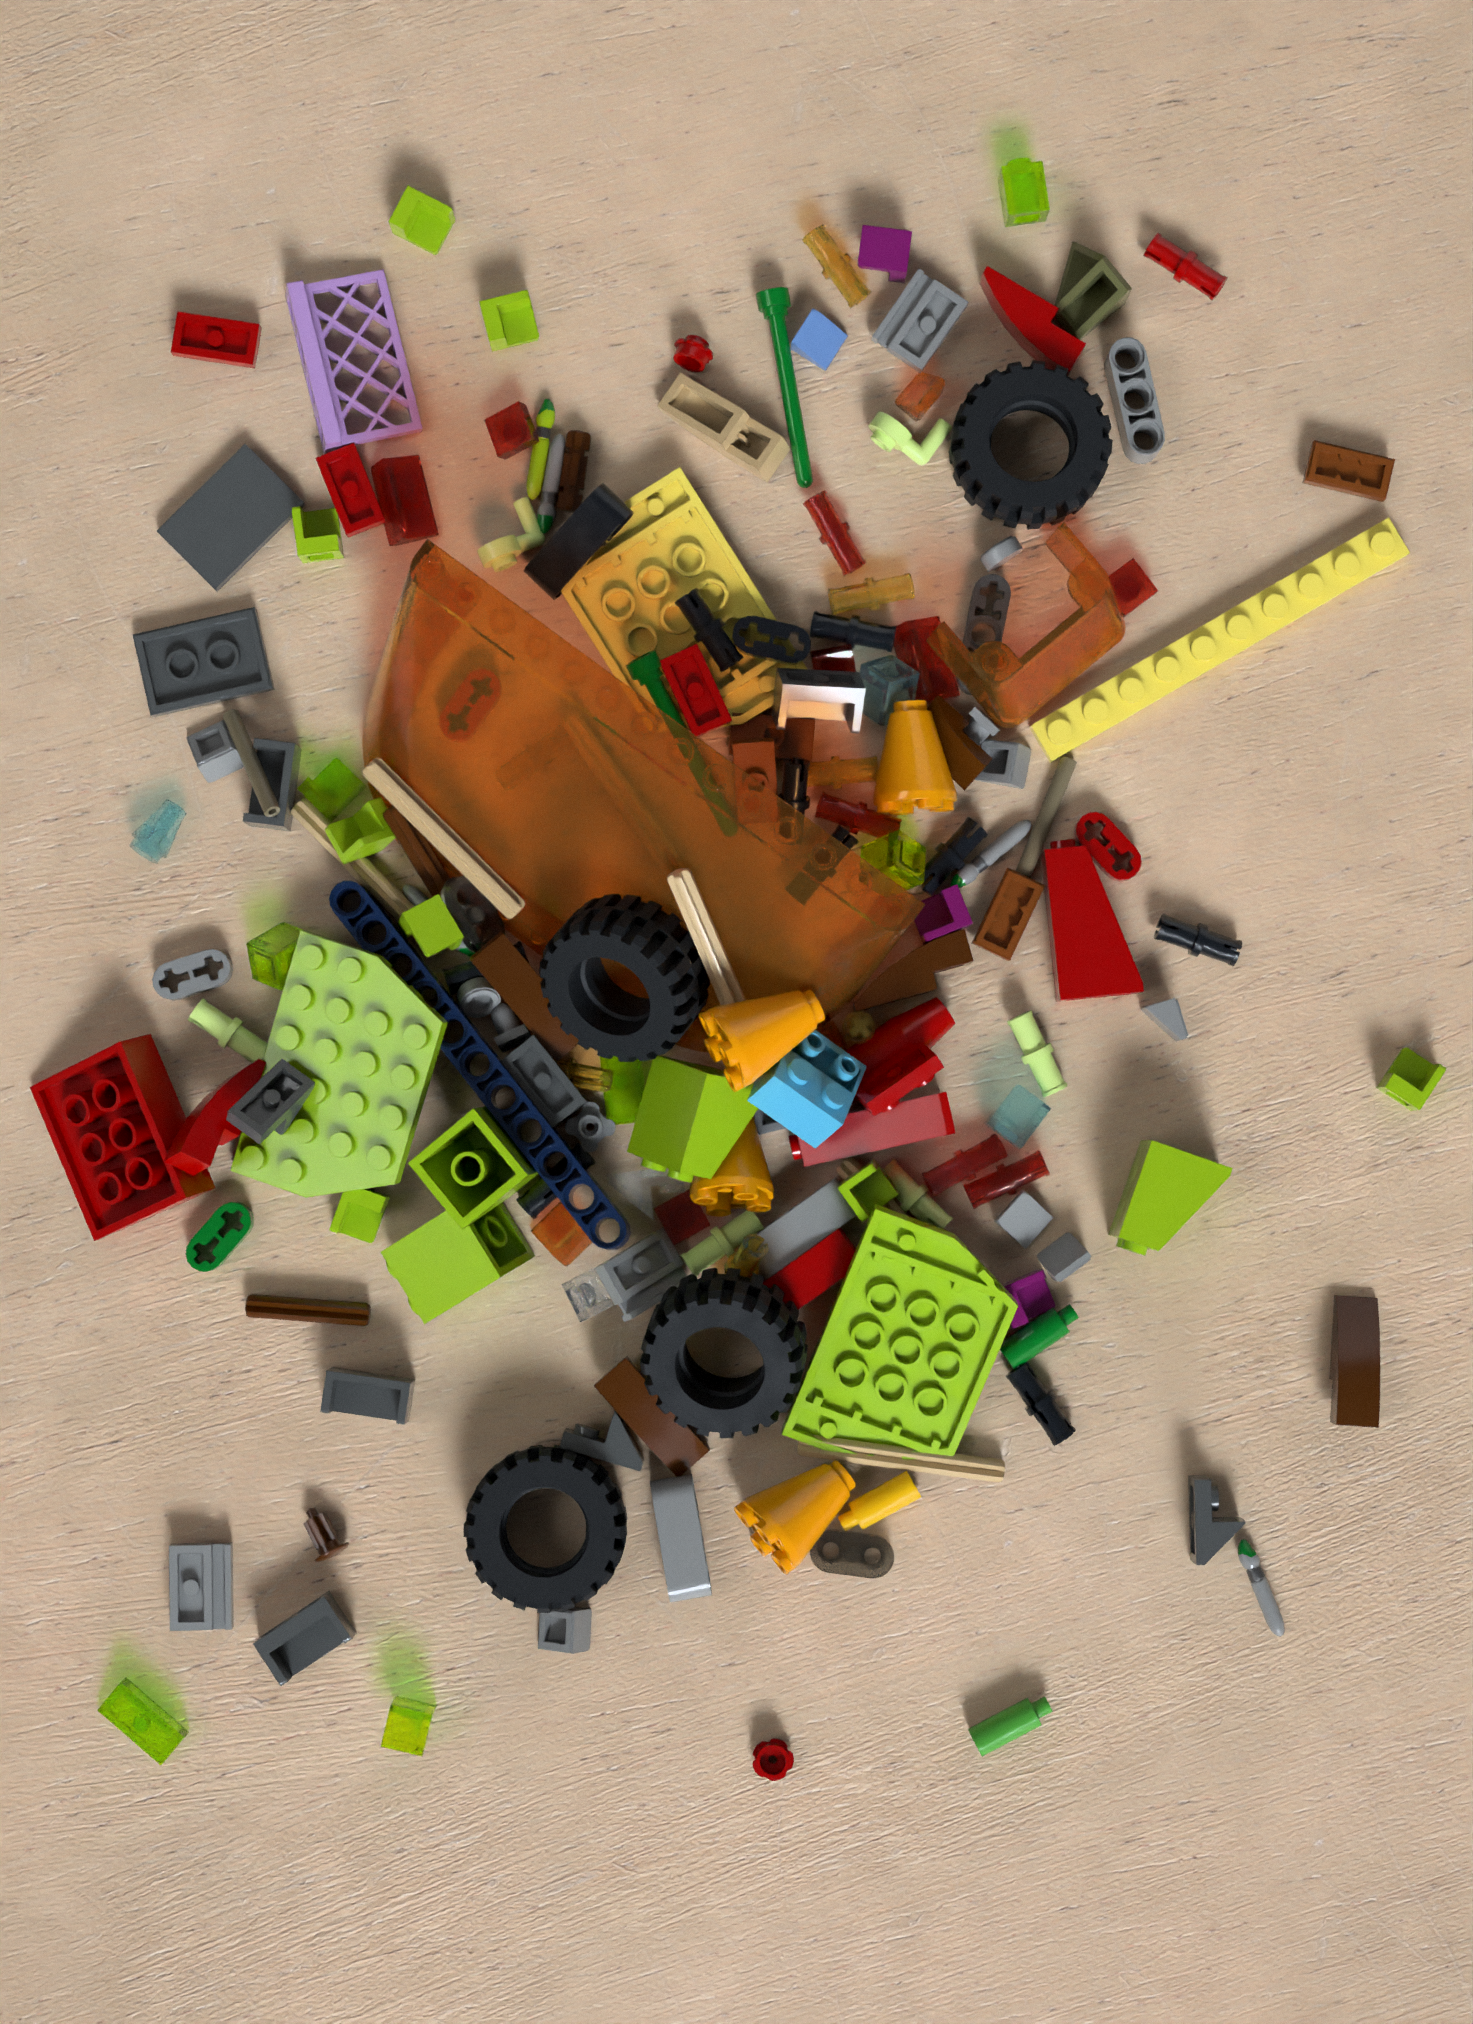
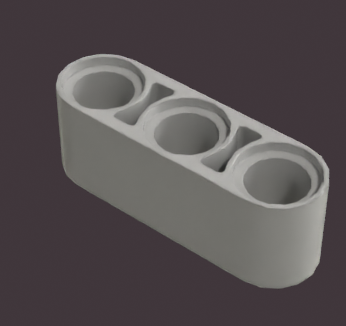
(1137, 381)
(803, 1227)
(680, 1538)

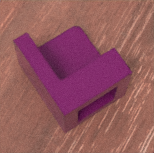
(885, 251)
(942, 915)
(1031, 1295)

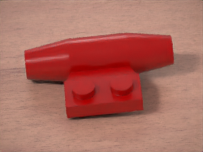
(901, 1055)

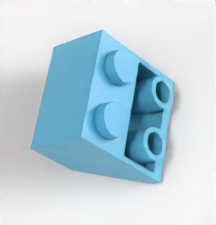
(810, 1088)

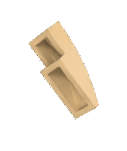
(724, 427)

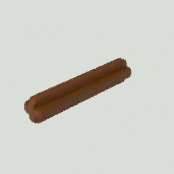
(418, 851)
(308, 1310)

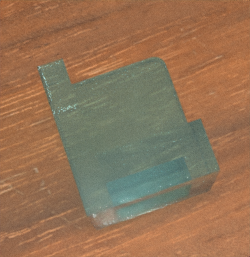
(886, 682)
(1018, 1116)

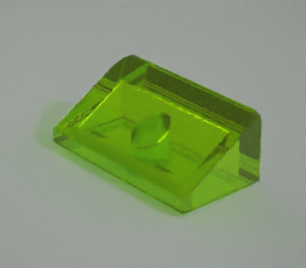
(626, 1091)
(143, 1721)

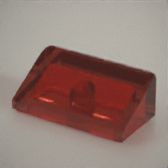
(404, 499)
(915, 651)

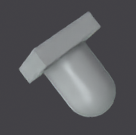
(980, 726)
(508, 1027)

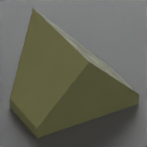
(1089, 291)

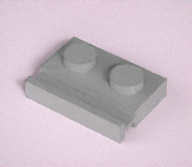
(920, 321)
(642, 1273)
(201, 1586)

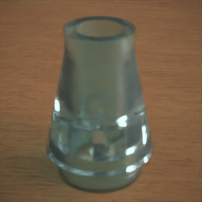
(158, 832)

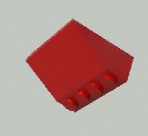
(112, 1132)

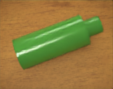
(1009, 1724)

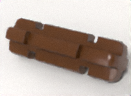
(573, 470)

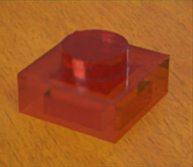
(511, 430)
(1131, 587)
(833, 659)
(681, 1217)

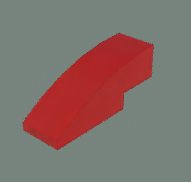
(1030, 321)
(207, 1123)
(815, 1269)

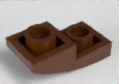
(962, 754)

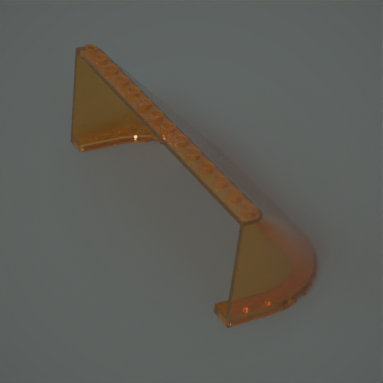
(600, 793)

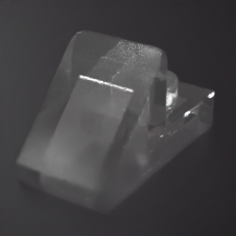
(637, 1186)
(587, 1294)

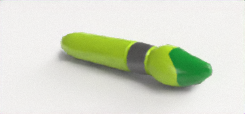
(544, 422)

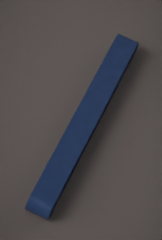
(497, 1077)

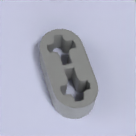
(195, 984)

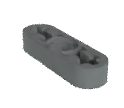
(978, 602)

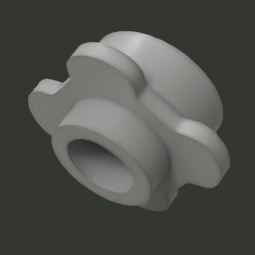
(602, 1126)

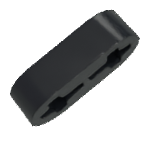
(772, 629)

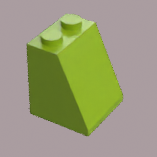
(688, 1119)
(473, 1167)
(1162, 1195)
(446, 1264)

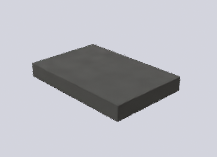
(230, 517)
(203, 662)

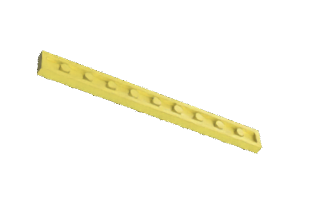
(1219, 640)

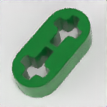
(227, 1243)

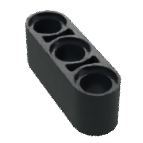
(578, 539)

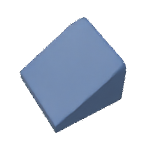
(818, 340)

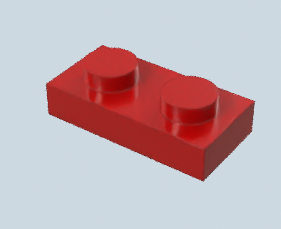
(216, 339)
(350, 490)
(695, 691)

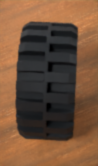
(1040, 391)
(600, 1010)
(715, 1401)
(534, 1585)

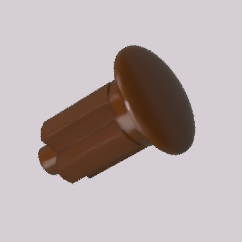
(323, 1535)

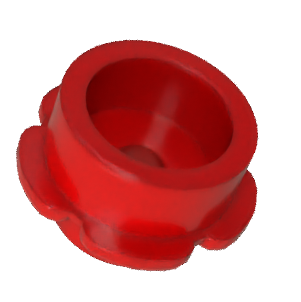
(692, 353)
(776, 1770)

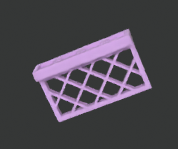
(317, 367)

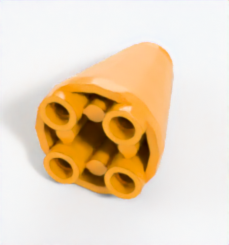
(913, 764)
(758, 1032)
(739, 1181)
(795, 1512)

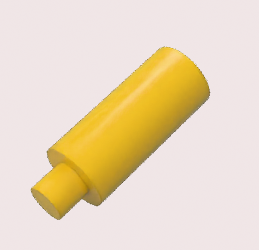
(880, 1502)

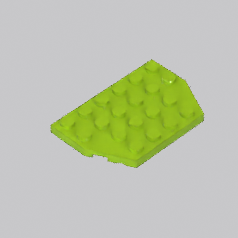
(371, 1058)
(903, 1342)

